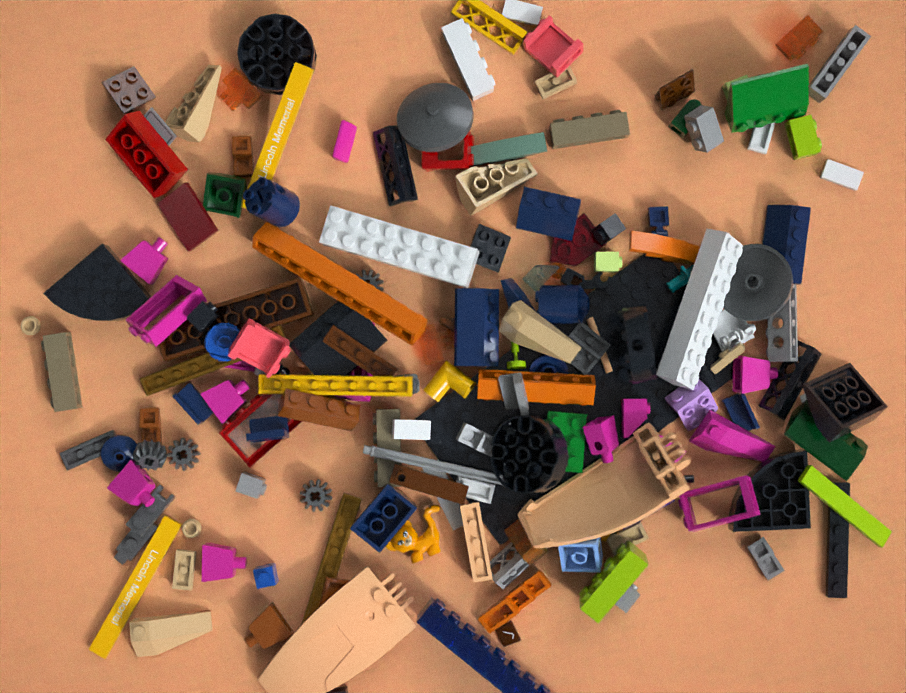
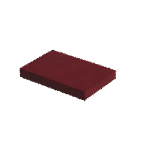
(187, 216)

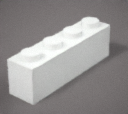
(467, 59)

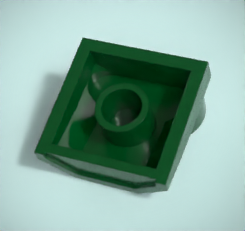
(224, 194)

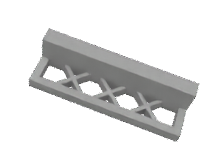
(512, 568)

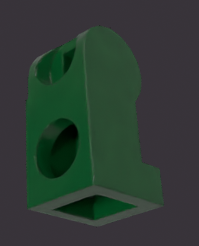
(678, 124)

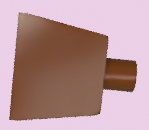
(268, 628)

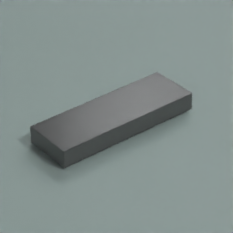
(85, 451)

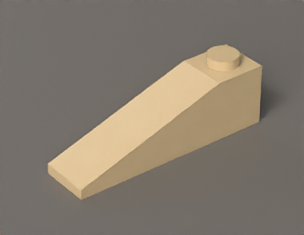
(194, 114)
(488, 184)
(534, 332)
(161, 633)

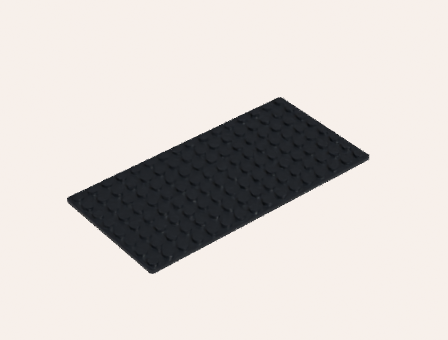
(634, 285)

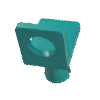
(680, 280)

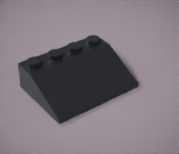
(322, 358)
(842, 402)

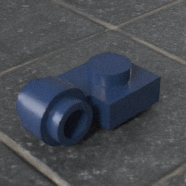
(658, 218)

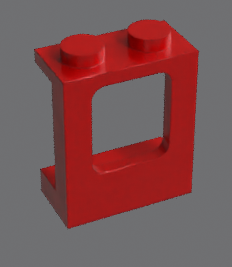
(430, 159)

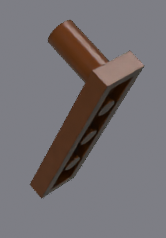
(358, 353)
(429, 484)

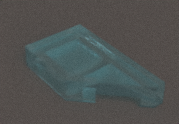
(539, 275)

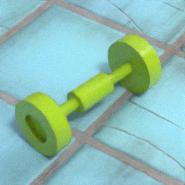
(516, 364)

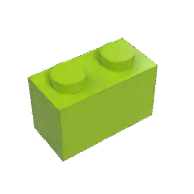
(803, 137)

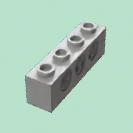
(838, 63)
(787, 332)

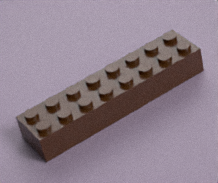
(268, 307)

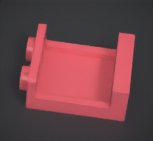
(552, 47)
(259, 347)

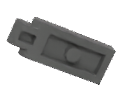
(133, 544)

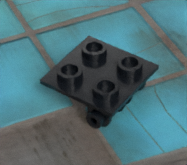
(491, 247)

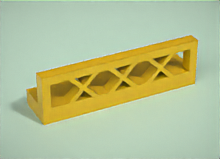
(496, 20)

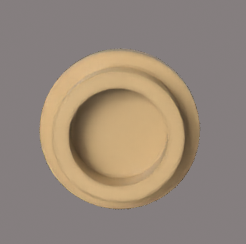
(30, 325)
(191, 528)

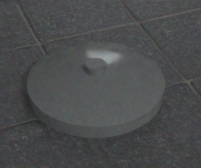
(435, 117)
(759, 284)

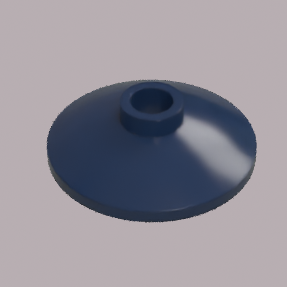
(542, 362)
(118, 445)

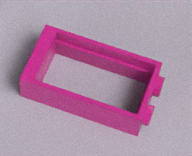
(158, 303)
(748, 496)

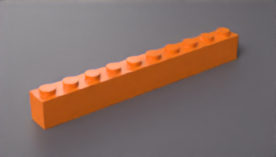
(339, 283)

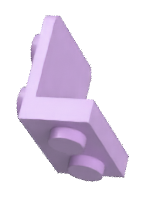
(692, 404)

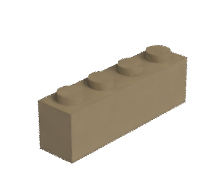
(589, 130)
(62, 372)
(383, 439)

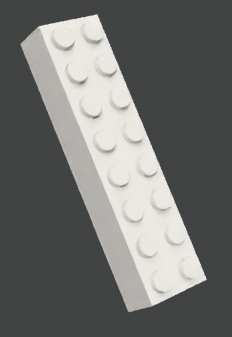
(399, 246)
(700, 309)

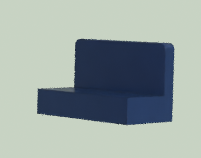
(193, 403)
(740, 411)
(267, 429)

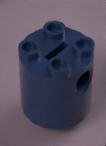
(272, 202)
(562, 303)

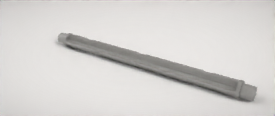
(431, 464)

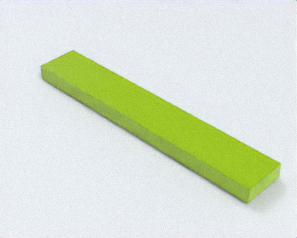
(844, 506)

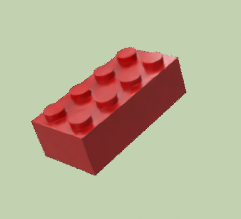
(146, 154)

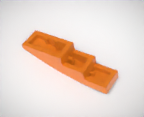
(663, 247)
(514, 601)

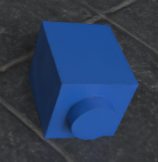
(266, 575)

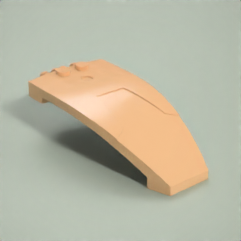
(610, 493)
(340, 637)

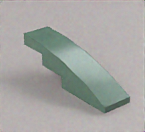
(509, 149)

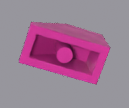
(633, 414)

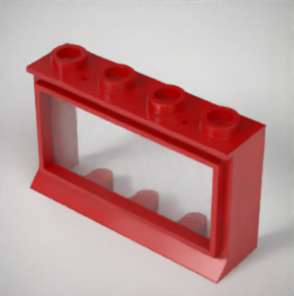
(235, 431)

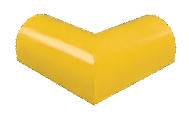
(448, 377)

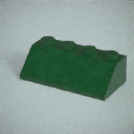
(839, 455)

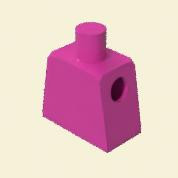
(147, 260)
(752, 374)
(226, 399)
(602, 437)
(133, 485)
(220, 562)

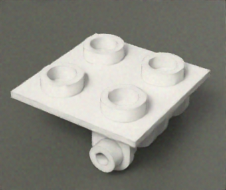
(732, 331)

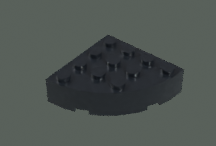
(99, 288)
(779, 495)

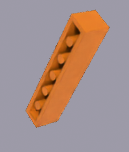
(541, 387)

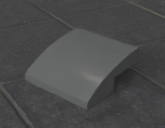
(592, 348)

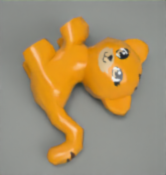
(408, 540)

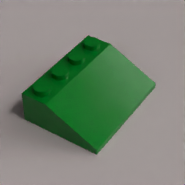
(768, 98)

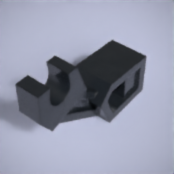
(595, 283)

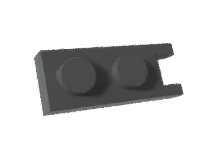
(146, 516)

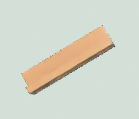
(475, 542)

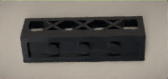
(398, 164)
(793, 385)

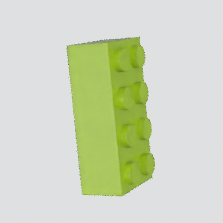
(613, 581)

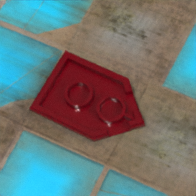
(581, 246)

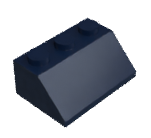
(548, 213)
(384, 517)

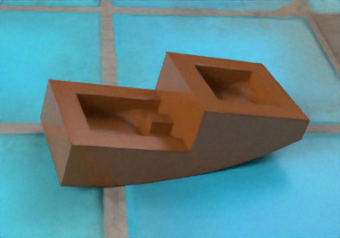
(242, 156)
(150, 425)

